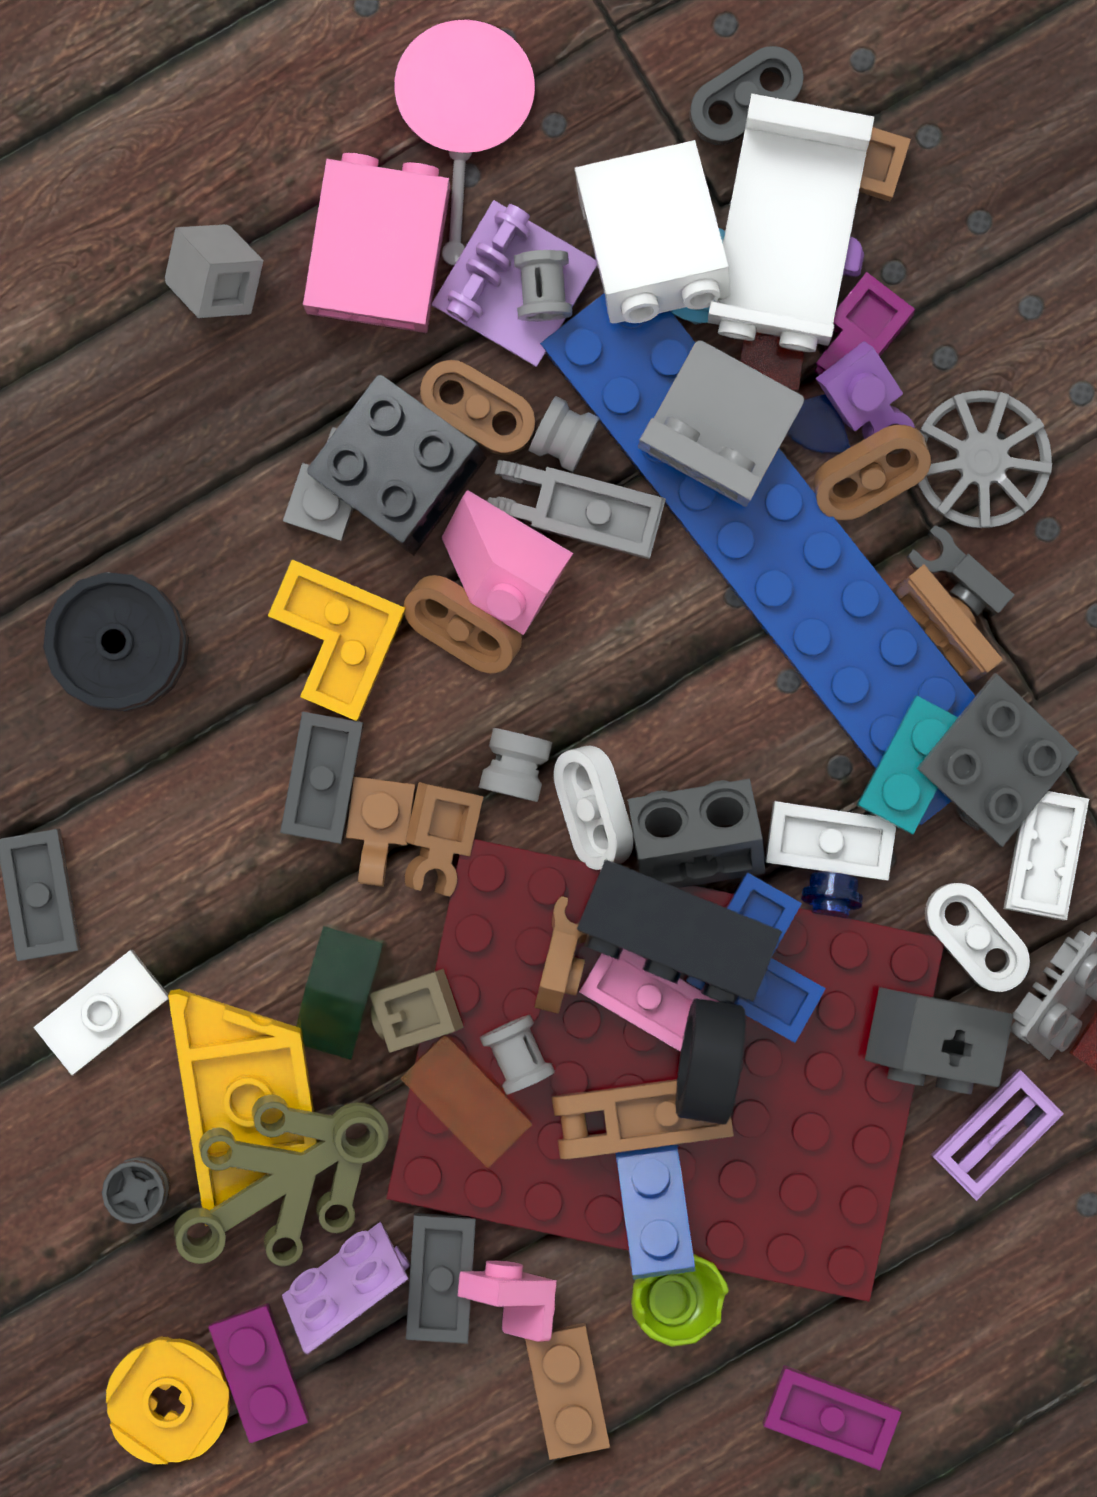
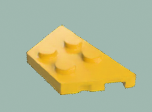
(225, 1067)

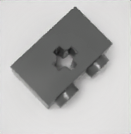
(939, 1039)

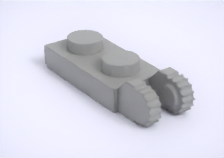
(585, 509)

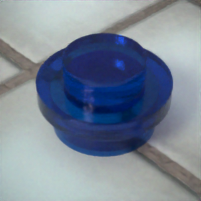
(832, 894)

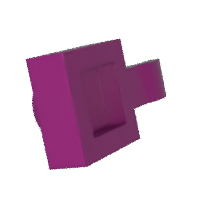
(868, 315)

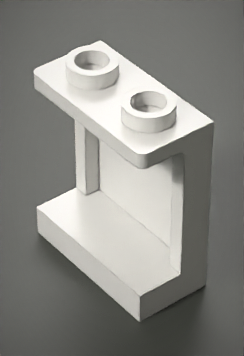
(653, 232)

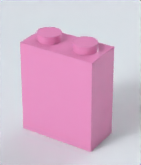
(377, 243)

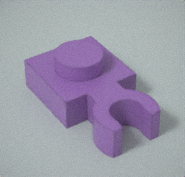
(863, 391)

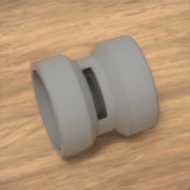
(515, 764)

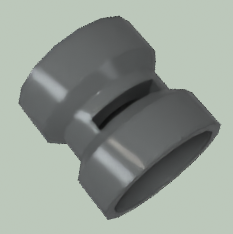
(126, 1194)

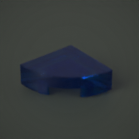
(819, 427)

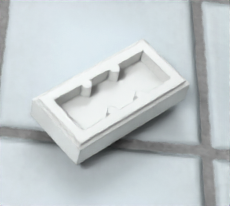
(1047, 857)
(101, 1012)

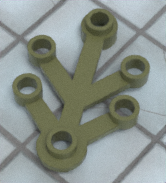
(288, 1175)

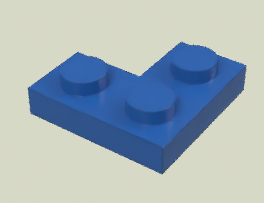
(784, 996)

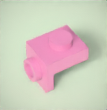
(525, 1297)

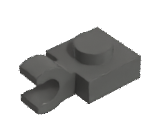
(972, 581)

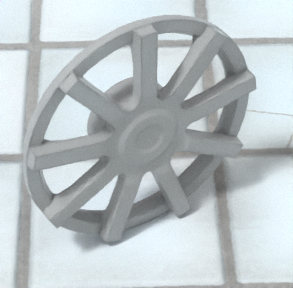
(986, 458)

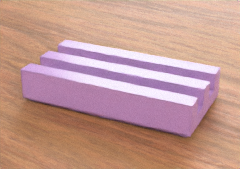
(980, 1117)

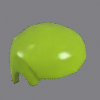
(681, 1305)

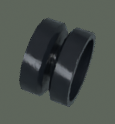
(107, 606)

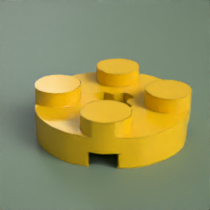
(133, 1406)

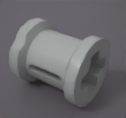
(543, 285)
(517, 1054)

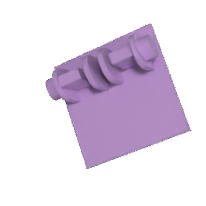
(488, 288)
(344, 1286)

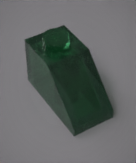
(339, 990)

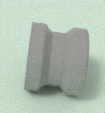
(563, 434)

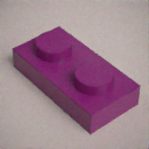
(258, 1373)
(831, 1417)

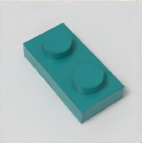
(897, 788)

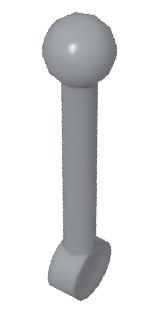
(454, 248)

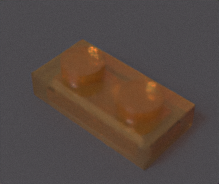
(466, 1100)

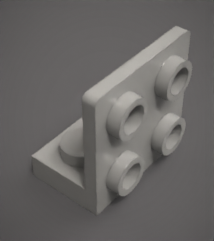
(721, 423)

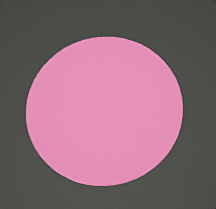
(464, 86)

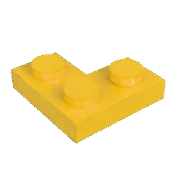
(354, 631)

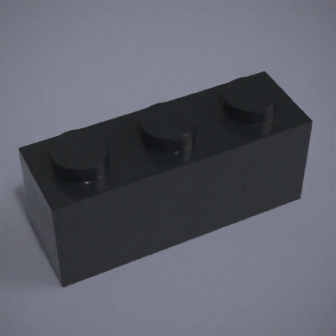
(677, 933)

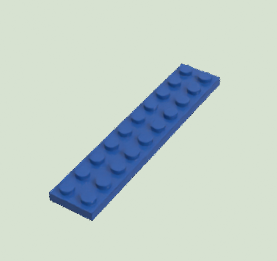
(777, 553)

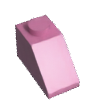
(502, 561)

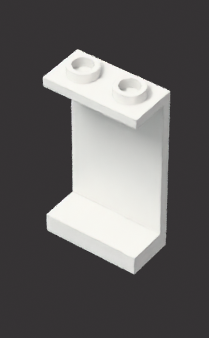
(791, 221)

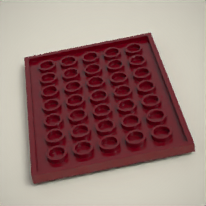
(813, 1123)

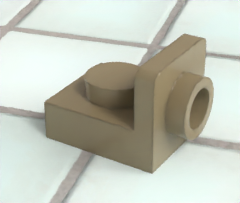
(415, 1011)

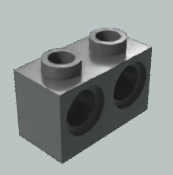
(699, 848)

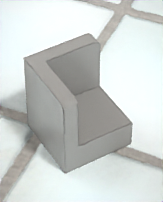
(213, 271)

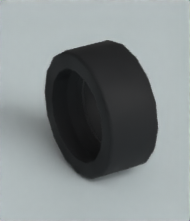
(710, 1061)

